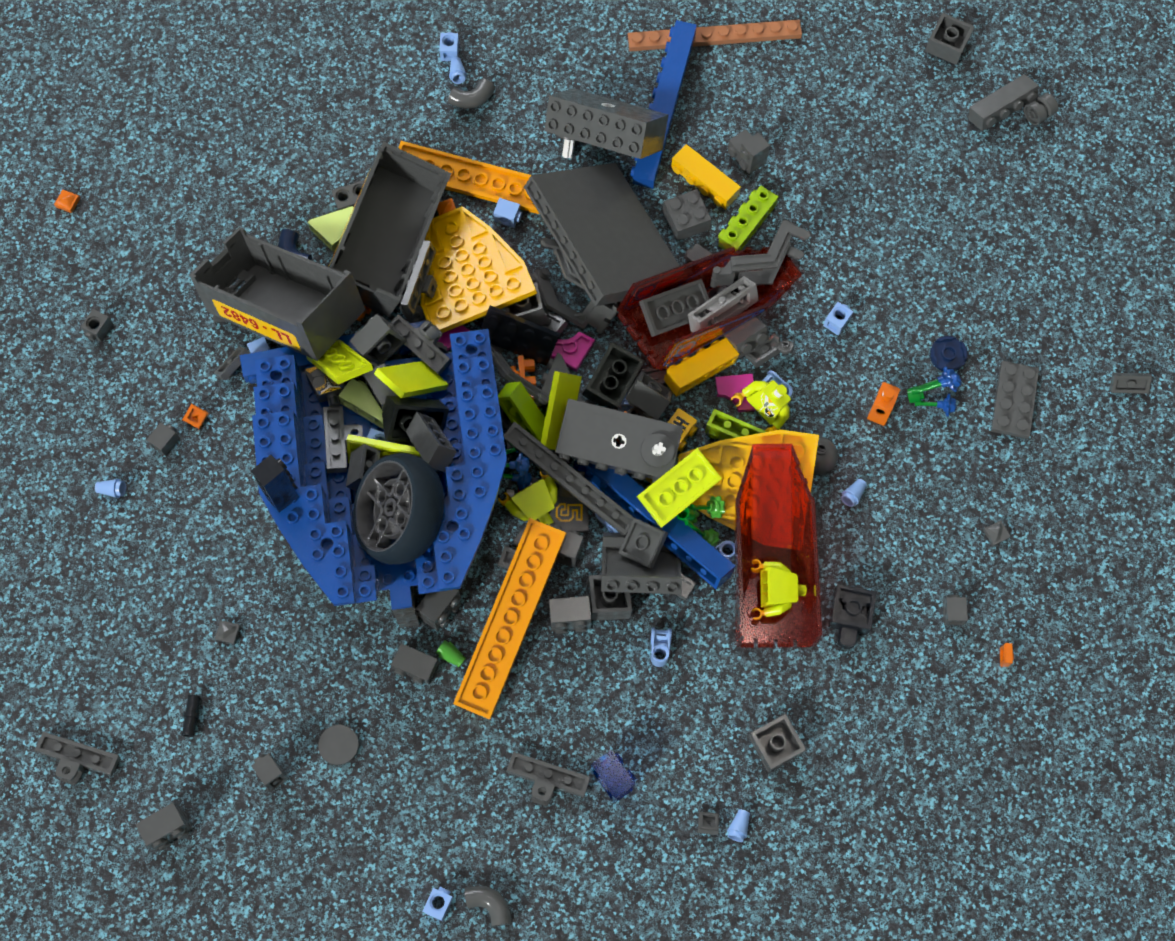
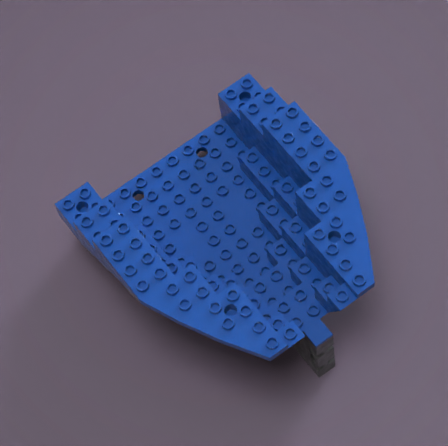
(321, 518)

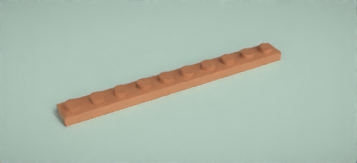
(720, 35)

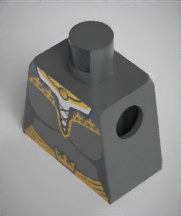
(324, 387)

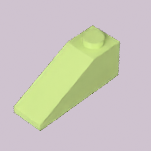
(360, 400)

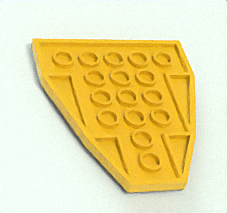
(471, 271)
(731, 457)

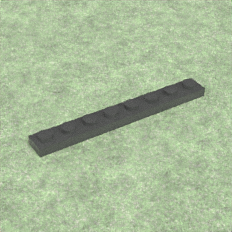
(568, 478)

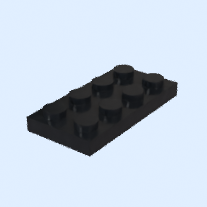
(520, 335)

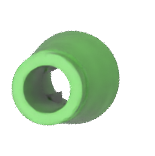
(450, 653)

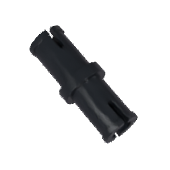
(191, 716)

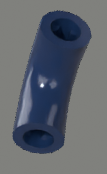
(288, 241)

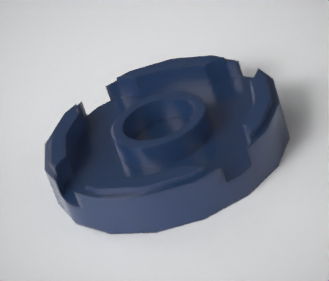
(948, 352)

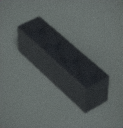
(275, 482)

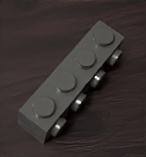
(1003, 102)
(430, 442)

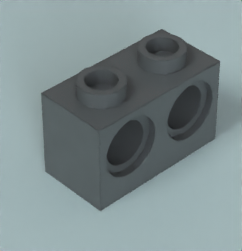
(349, 192)

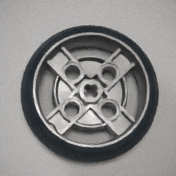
(398, 508)

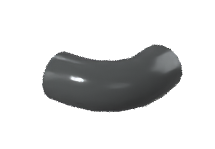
(472, 98)
(490, 900)

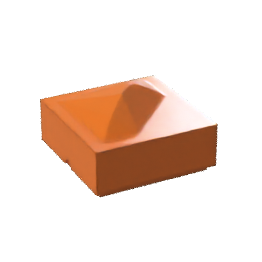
(67, 201)
(445, 206)
(195, 416)
(1006, 655)

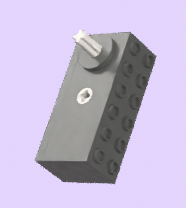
(604, 123)
(590, 436)

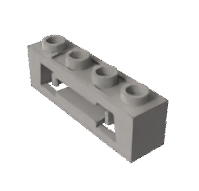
(725, 304)

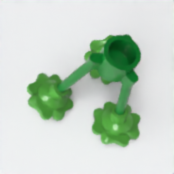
(715, 507)

